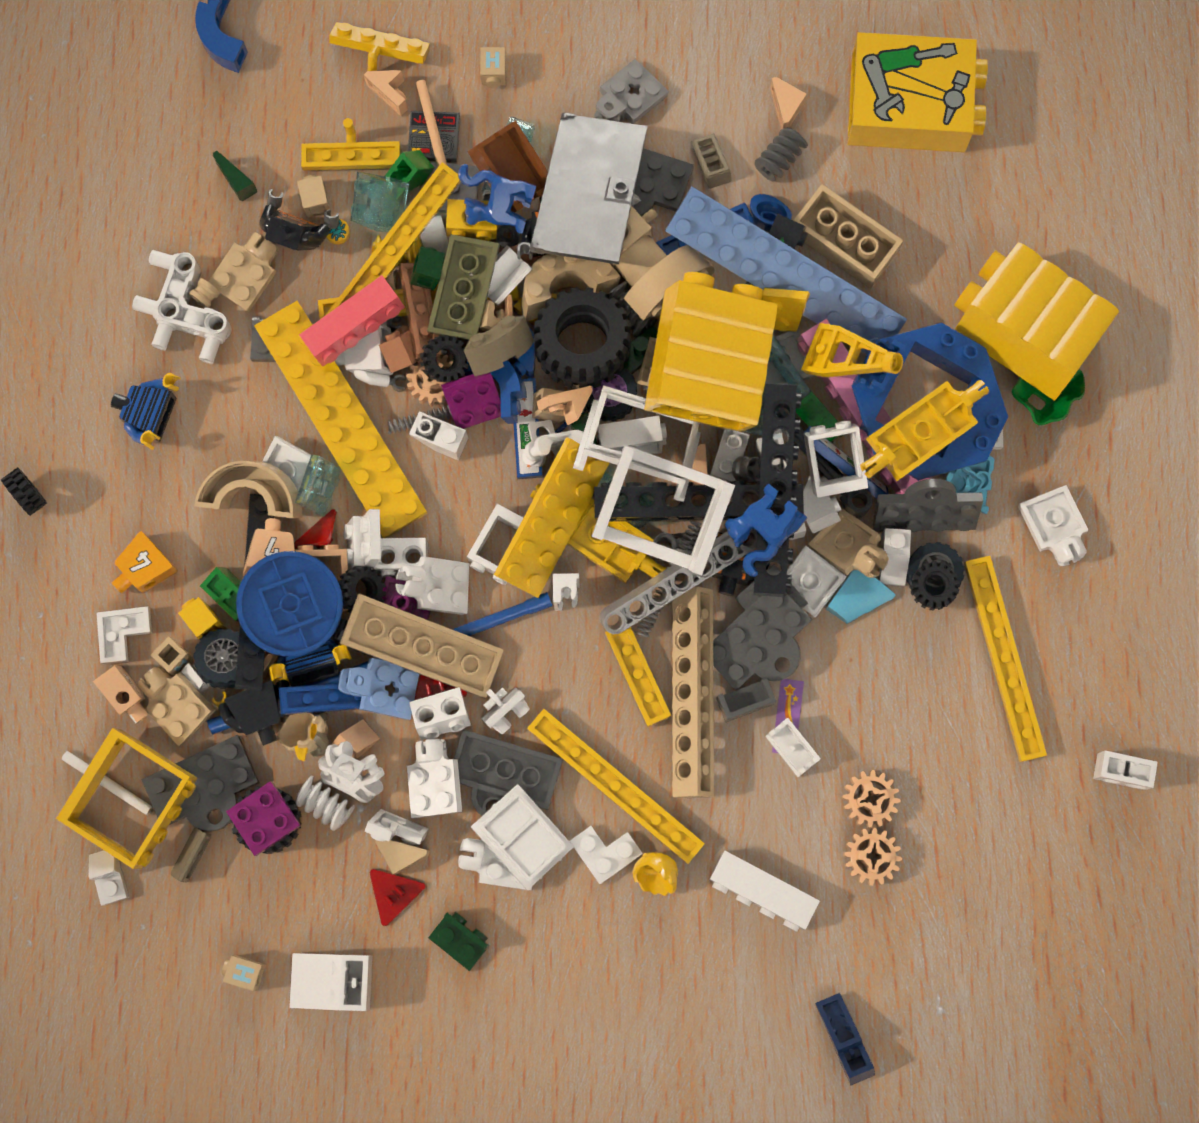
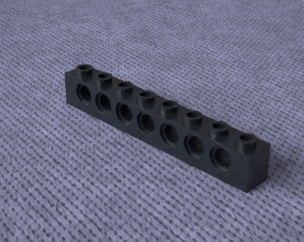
(774, 397)
(684, 510)

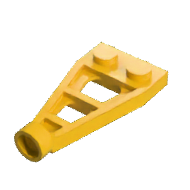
(825, 345)

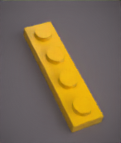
(638, 676)

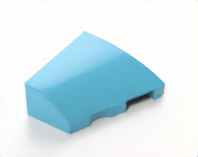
(974, 479)
(859, 596)

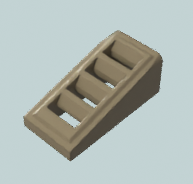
(715, 175)

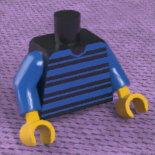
(147, 409)
(311, 666)

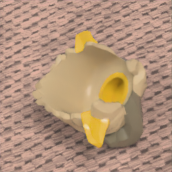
(305, 734)

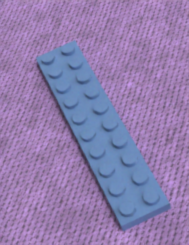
(775, 265)

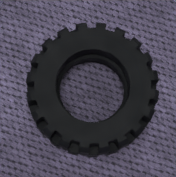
(582, 308)

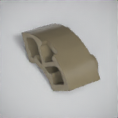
(490, 349)

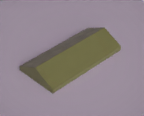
(463, 287)

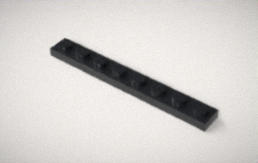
(249, 656)

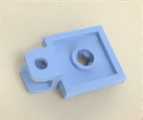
(371, 684)

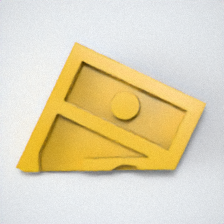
(789, 309)

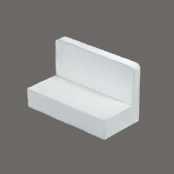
(507, 274)

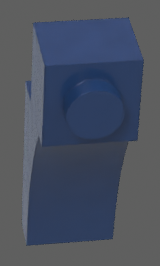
(845, 1039)

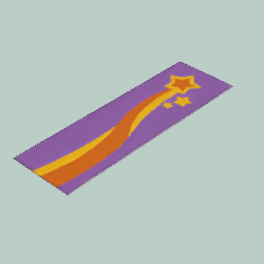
(789, 702)

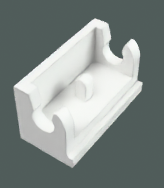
(563, 587)
(792, 747)

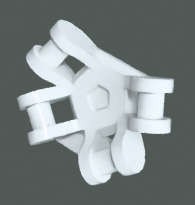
(537, 450)
(344, 772)

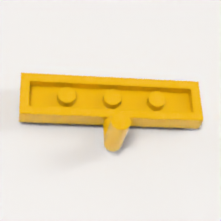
(379, 44)
(349, 154)

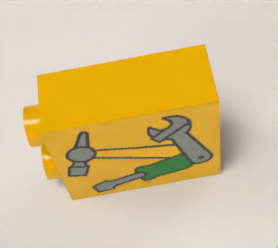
(915, 92)

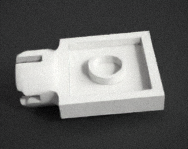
(1056, 524)
(436, 585)
(433, 781)
(487, 865)

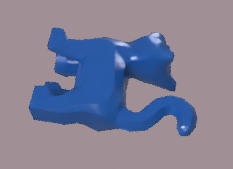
(501, 198)
(770, 526)

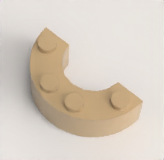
(557, 272)
(648, 292)
(265, 478)

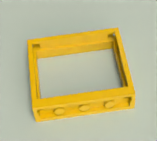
(92, 778)

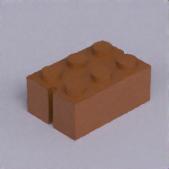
(512, 157)

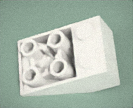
(331, 982)

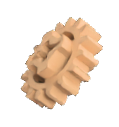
(430, 391)
(874, 811)
(860, 855)

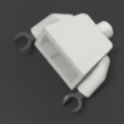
(367, 359)

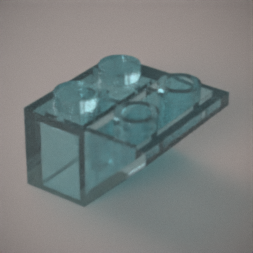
(378, 201)

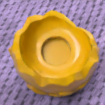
(656, 873)

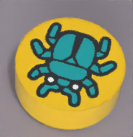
(340, 234)

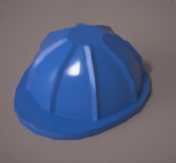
(765, 209)

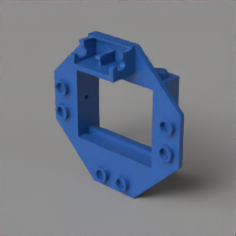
(959, 358)

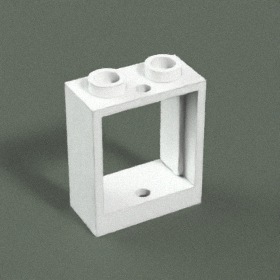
(642, 434)
(842, 484)
(479, 563)

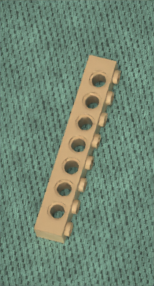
(693, 694)

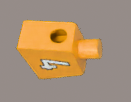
(142, 565)

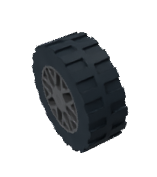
(217, 658)

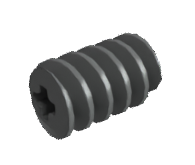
(779, 153)
(635, 320)

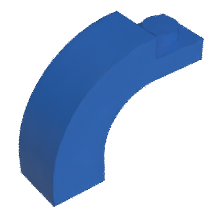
(221, 48)
(511, 389)

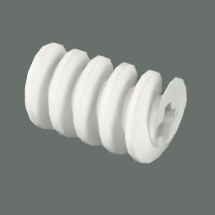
(323, 805)

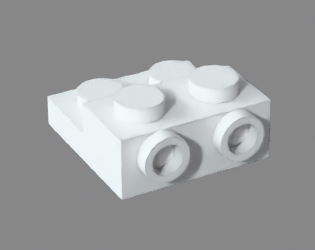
(363, 540)

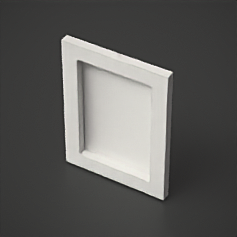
(522, 837)

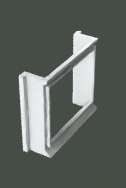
(587, 447)
(697, 560)

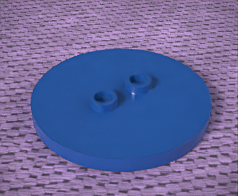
(289, 603)

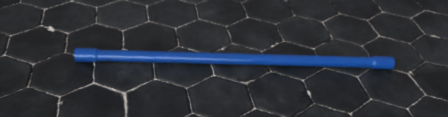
(528, 607)

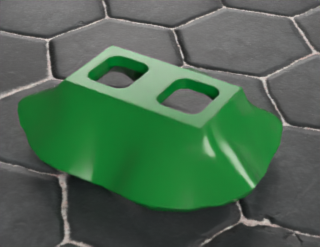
(1053, 410)

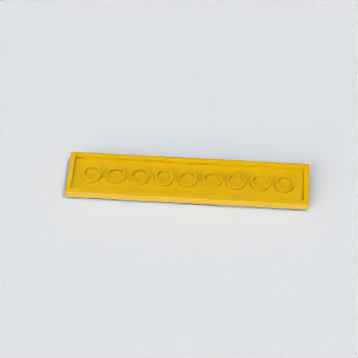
(341, 422)

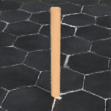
(431, 122)

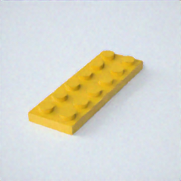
(550, 520)

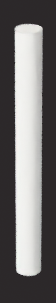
(110, 785)

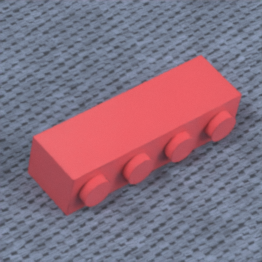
(352, 321)

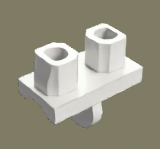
(513, 701)

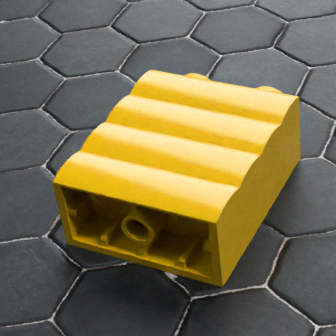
(1033, 318)
(711, 353)

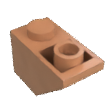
(398, 349)

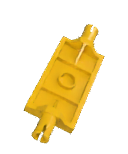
(923, 429)
(612, 557)

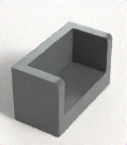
(746, 700)

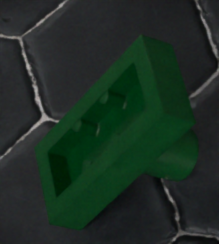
(638, 350)

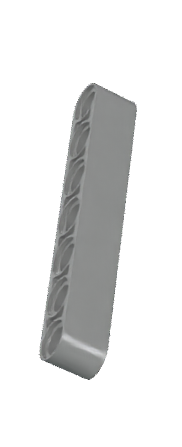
(670, 590)

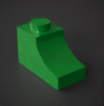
(411, 168)

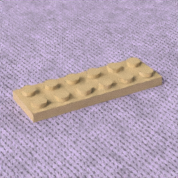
(421, 646)

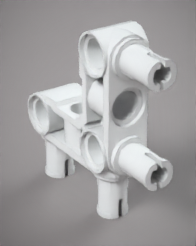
(176, 296)

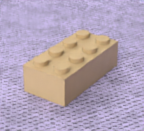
(848, 236)

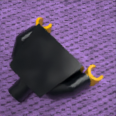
(254, 710)

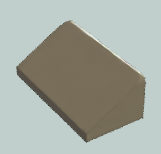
(190, 855)

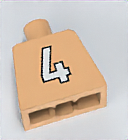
(268, 542)
(113, 686)

